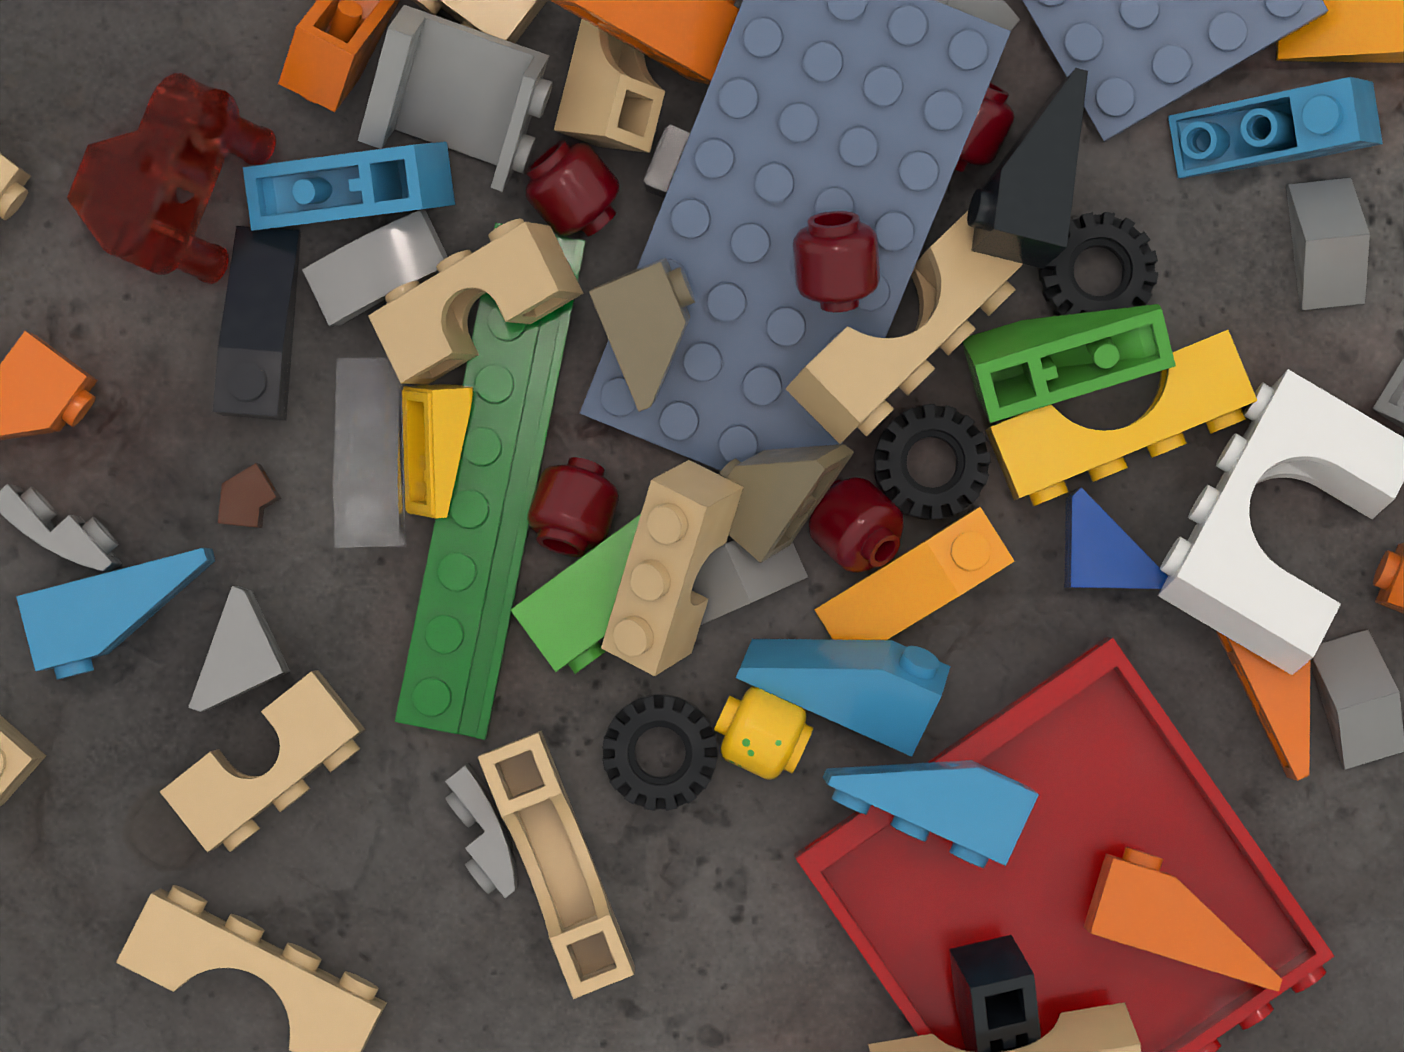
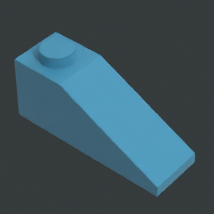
(349, 185)
(97, 613)
(860, 684)

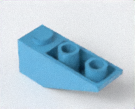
(1277, 128)
(953, 799)

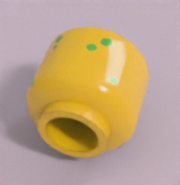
(763, 733)

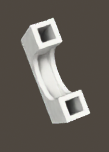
(1221, 568)

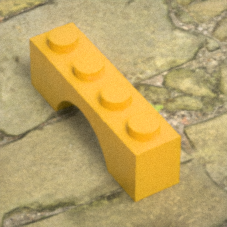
(1047, 448)

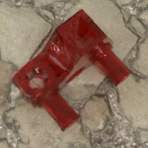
(131, 180)

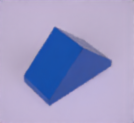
(1101, 552)

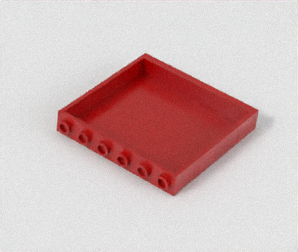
(1106, 781)

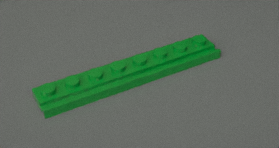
(483, 540)

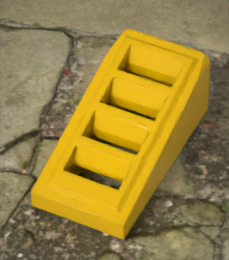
(433, 443)

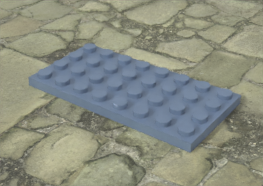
(800, 120)

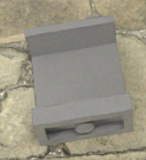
(458, 90)

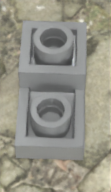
(374, 265)
(72, 538)
(492, 851)

